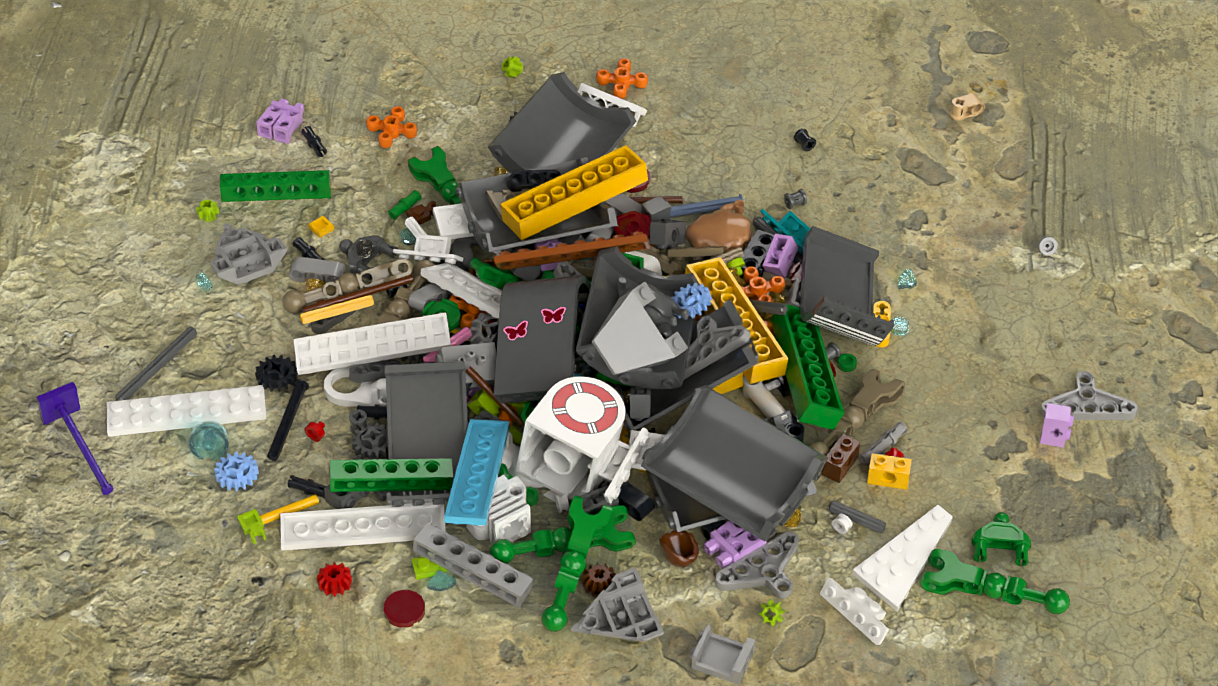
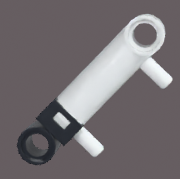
(770, 407)

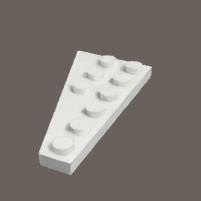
(900, 562)

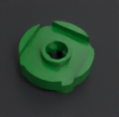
(448, 306)

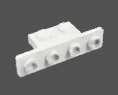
(430, 247)
(620, 461)
(857, 608)

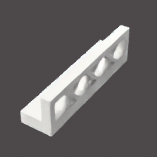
(613, 100)

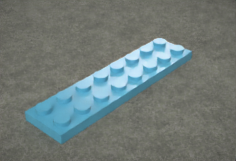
(477, 472)

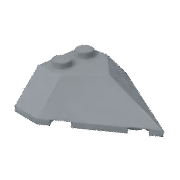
(246, 255)
(621, 611)

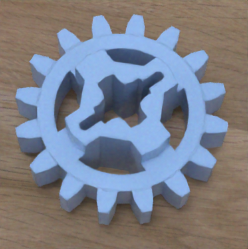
(693, 298)
(236, 471)

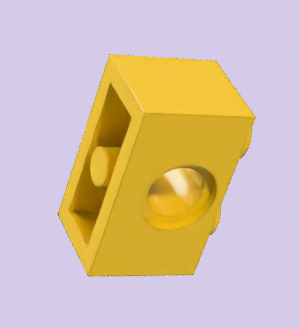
(889, 471)

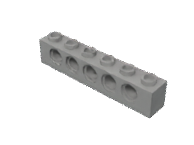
(480, 573)

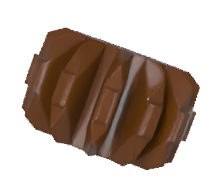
(597, 578)

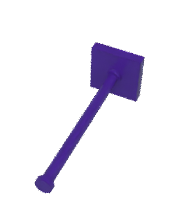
(60, 404)

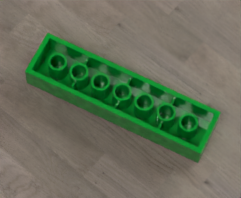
(808, 370)

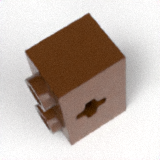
(841, 458)

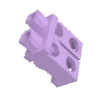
(280, 121)
(731, 543)

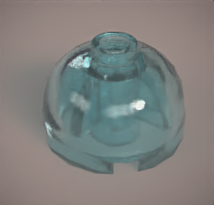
(209, 440)

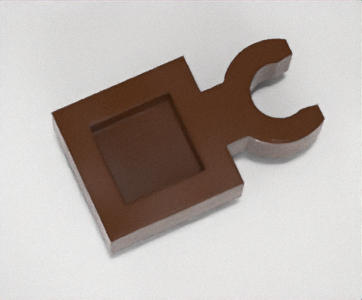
(421, 213)

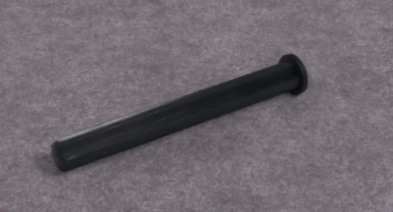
(300, 387)

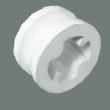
(562, 503)
(842, 523)

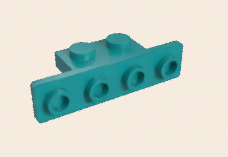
(790, 226)

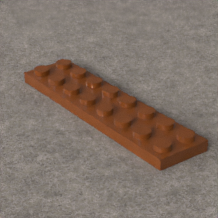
(564, 252)

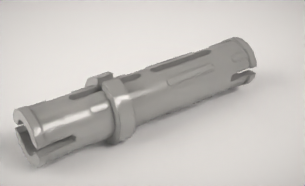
(888, 438)

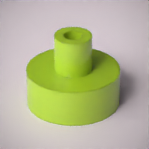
(738, 263)

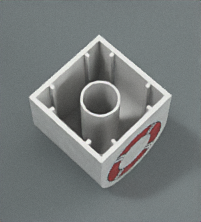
(571, 435)

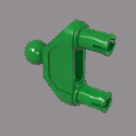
(493, 275)
(1001, 535)

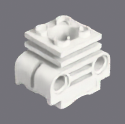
(508, 513)

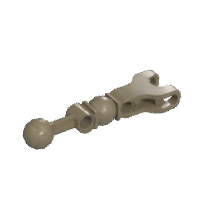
(347, 283)
(399, 308)
(863, 406)

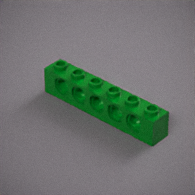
(275, 186)
(390, 475)

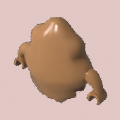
(721, 228)

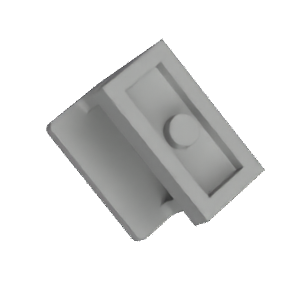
(722, 656)

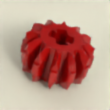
(334, 579)

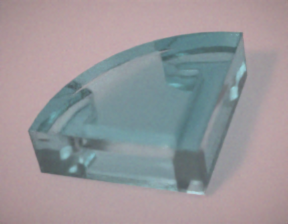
(907, 280)
(441, 582)

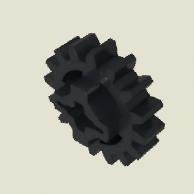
(276, 373)

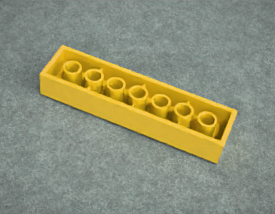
(573, 192)
(724, 287)

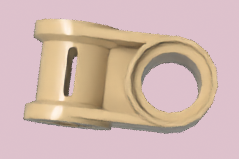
(966, 106)

